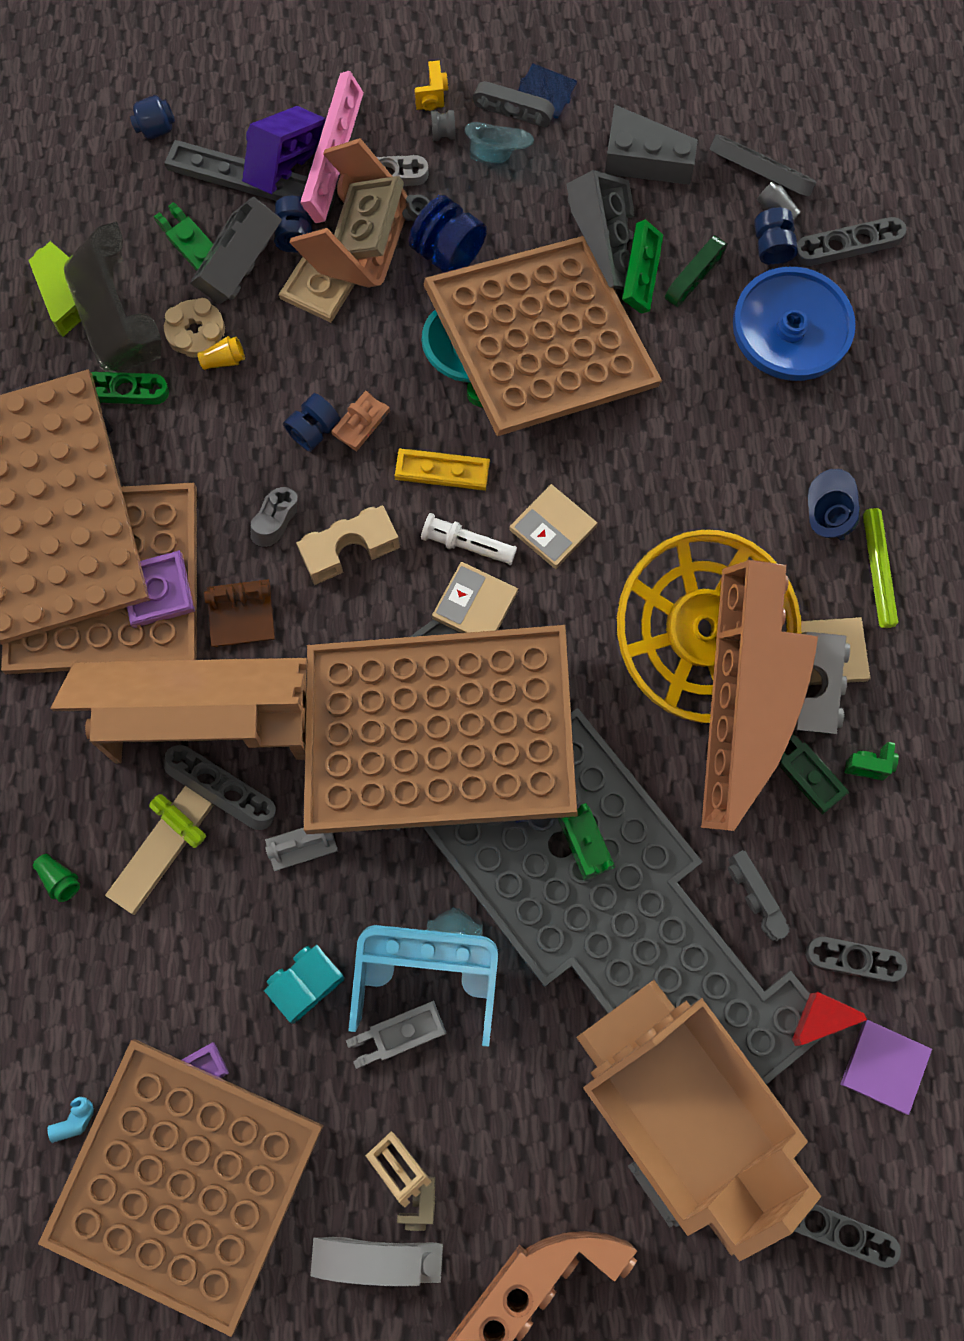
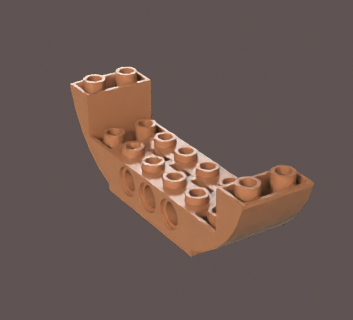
(536, 1273)

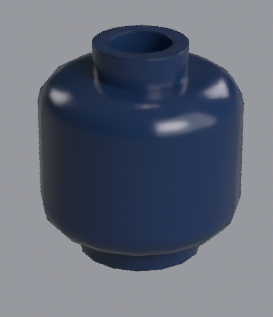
(152, 117)

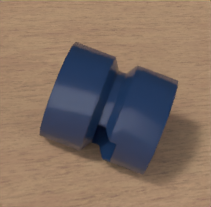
(294, 223)
(776, 236)
(321, 417)

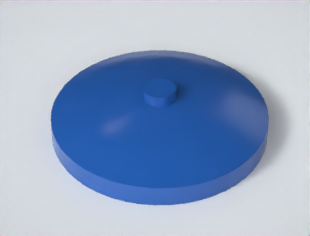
(793, 323)

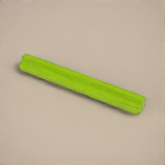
(880, 568)

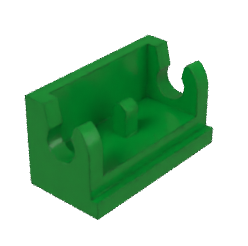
(586, 843)

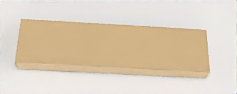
(156, 854)

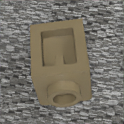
(426, 1205)

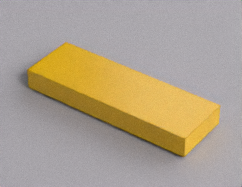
(442, 469)

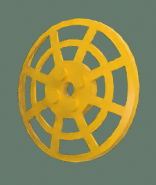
(685, 616)

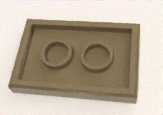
(368, 216)

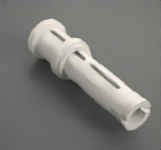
(451, 539)

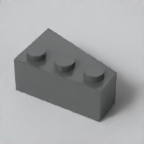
(648, 149)

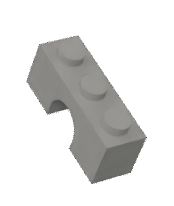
(822, 711)

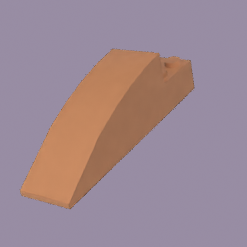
(755, 691)

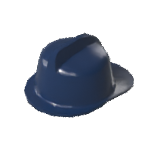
(833, 504)

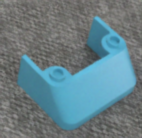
(386, 946)

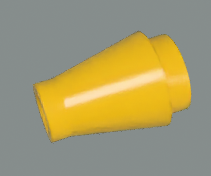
(222, 354)

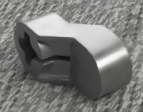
(273, 516)

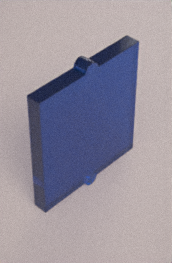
(548, 85)

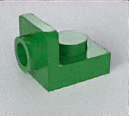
(869, 766)

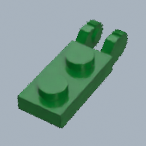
(185, 236)

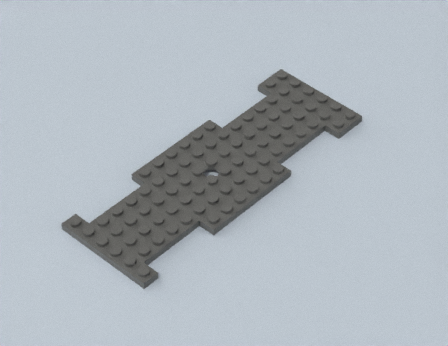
(626, 921)

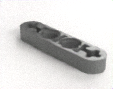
(762, 165)
(851, 245)
(215, 791)
(830, 1236)

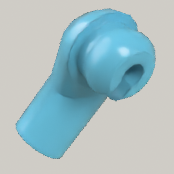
(77, 1121)

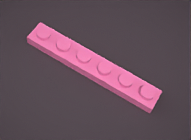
(336, 131)

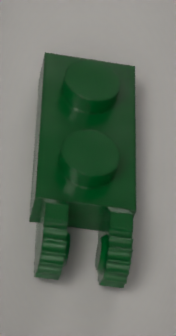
(812, 776)

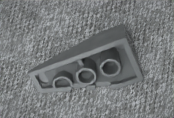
(602, 211)

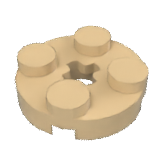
(189, 312)

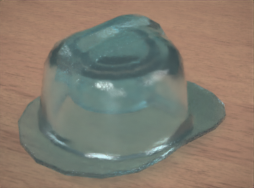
(495, 143)

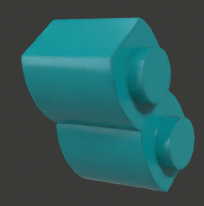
(303, 984)

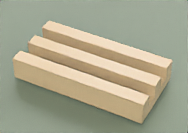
(412, 1186)

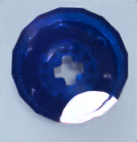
(447, 234)

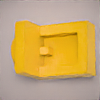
(432, 96)

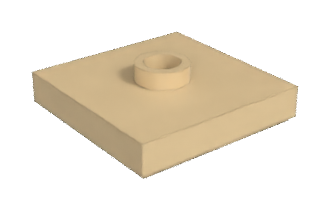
(857, 667)

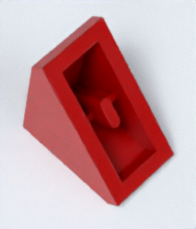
(823, 1017)

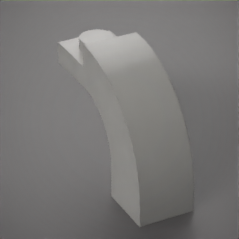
(376, 1262)

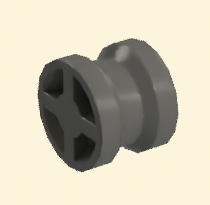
(443, 125)

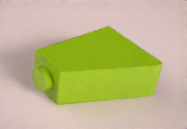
(49, 273)

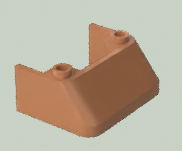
(324, 250)

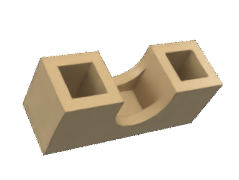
(369, 529)

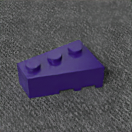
(278, 145)

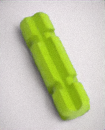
(177, 820)

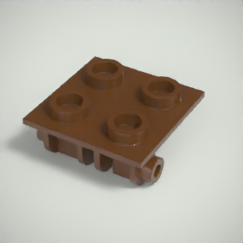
(240, 613)

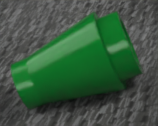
(56, 878)

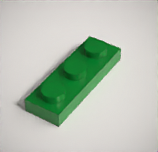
(643, 266)

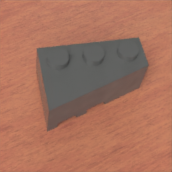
(235, 251)

